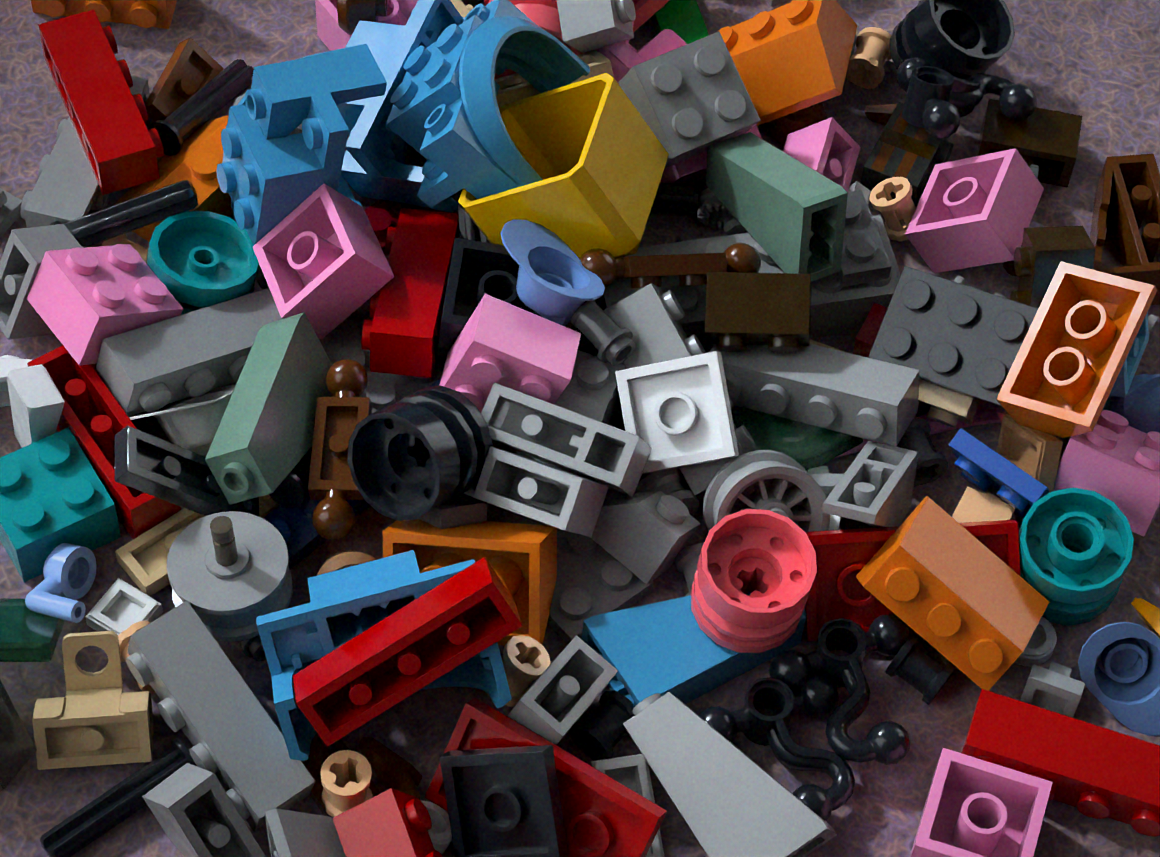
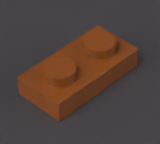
(183, 76)

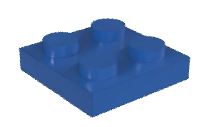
(987, 468)

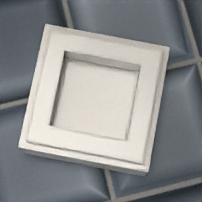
(121, 608)

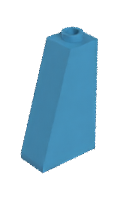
(666, 651)

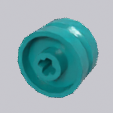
(202, 259)

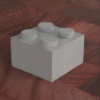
(691, 97)

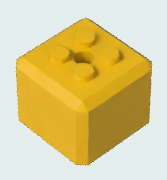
(594, 164)

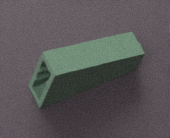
(780, 203)
(270, 410)

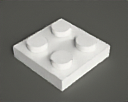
(679, 411)

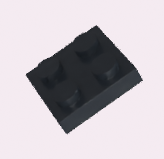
(504, 802)

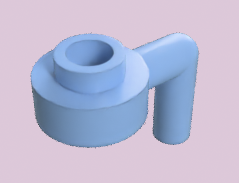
(67, 577)

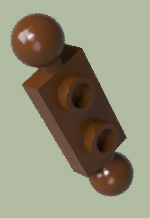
(689, 268)
(329, 467)

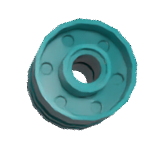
(1075, 553)

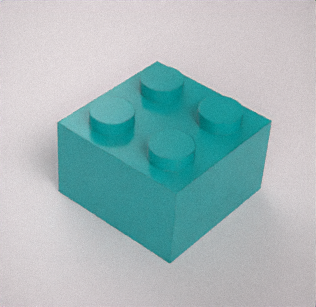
(50, 500)

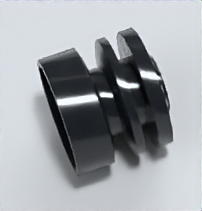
(954, 35)
(419, 452)

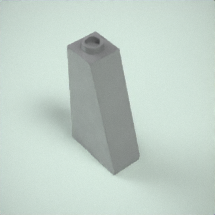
(719, 789)

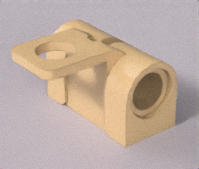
(95, 718)

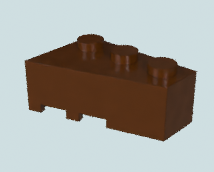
(1128, 220)

